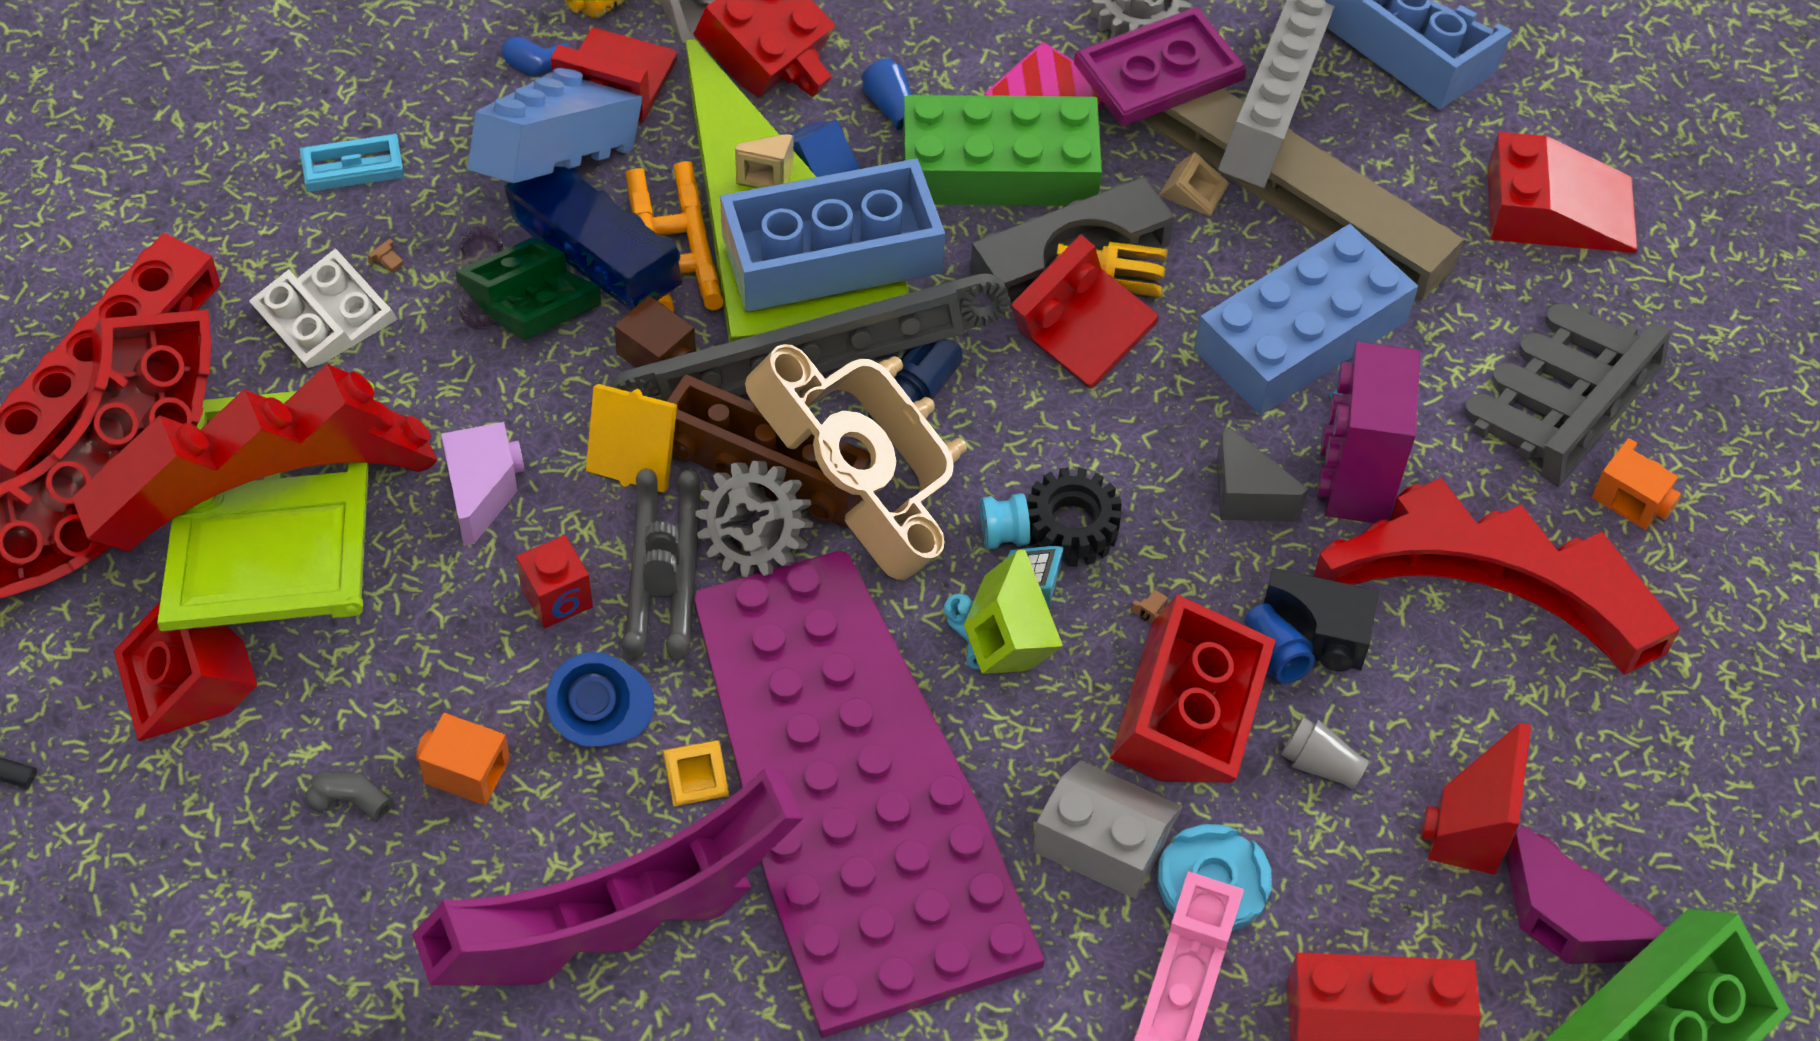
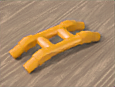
(688, 221)

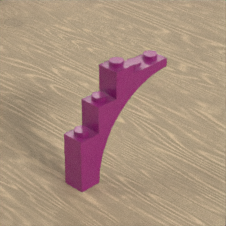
(613, 909)

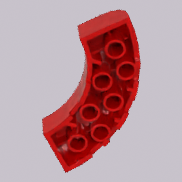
(138, 372)

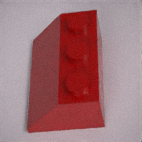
(1193, 696)
(1382, 998)

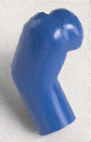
(528, 56)

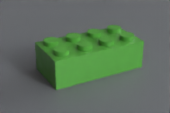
(1004, 148)
(1687, 985)

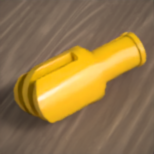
(1131, 268)

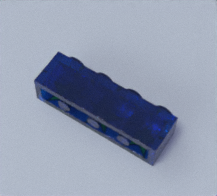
(596, 235)

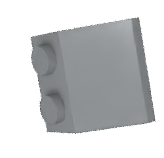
(1104, 827)

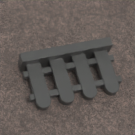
(1583, 417)

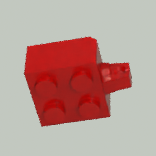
(768, 42)

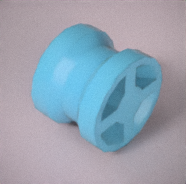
(1005, 521)

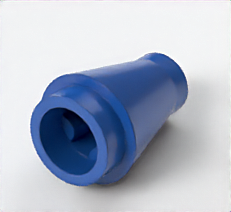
(885, 86)
(1292, 651)

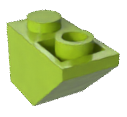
(1011, 619)

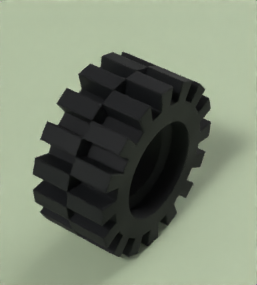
(1079, 492)

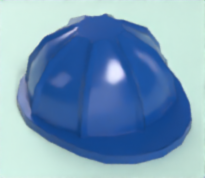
(598, 700)

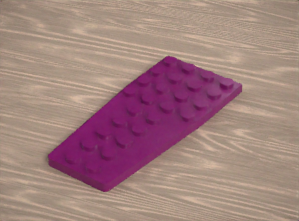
(894, 869)

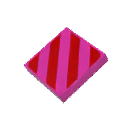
(1044, 74)

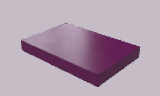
(1159, 66)

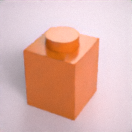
(463, 758)

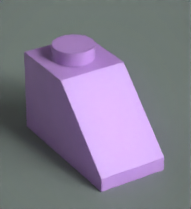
(481, 475)

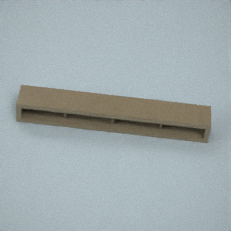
(1319, 190)

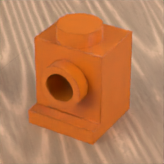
(1637, 487)

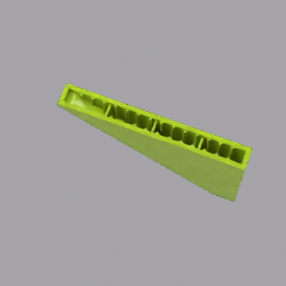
(723, 121)

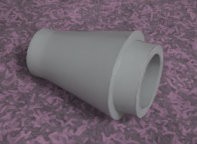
(1322, 753)

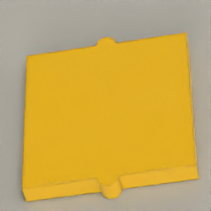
(630, 435)

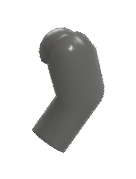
(351, 787)

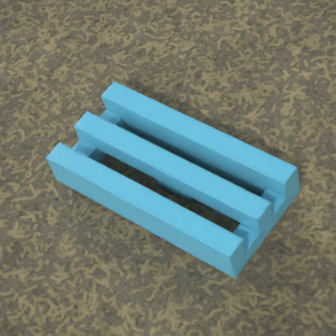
(352, 168)

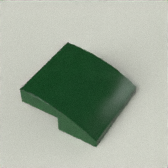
(528, 288)

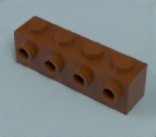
(726, 429)

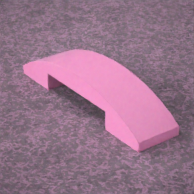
(1190, 960)

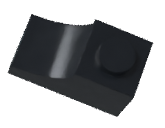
(1328, 613)

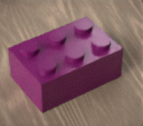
(1369, 432)

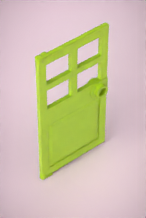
(268, 548)

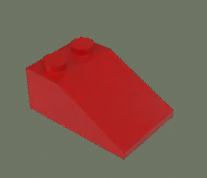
(1557, 196)

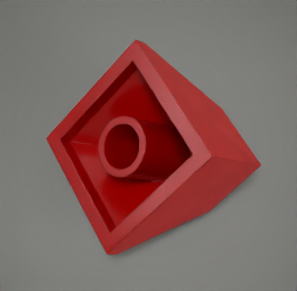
(181, 675)
(1480, 807)

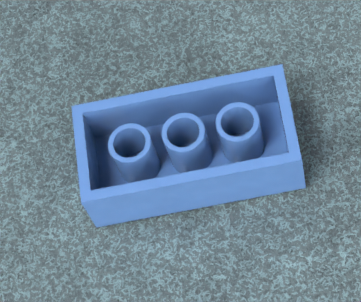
(832, 234)
(1304, 318)

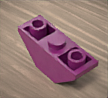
(1572, 906)

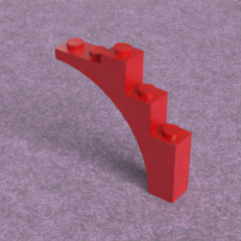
(251, 438)
(1579, 582)

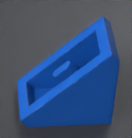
(824, 148)

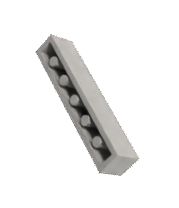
(1275, 91)

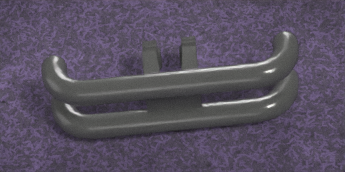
(663, 564)

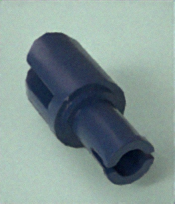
(928, 368)

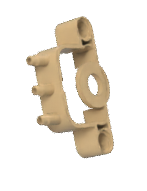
(790, 383)

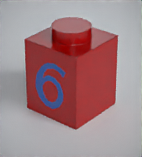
(554, 581)

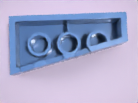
(1422, 44)
(552, 127)

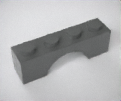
(1122, 214)

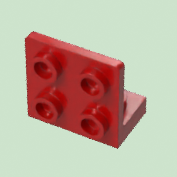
(620, 64)
(1082, 314)

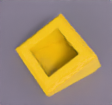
(695, 772)

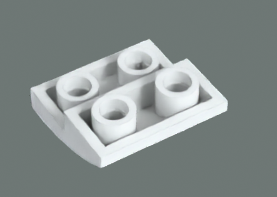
(323, 309)

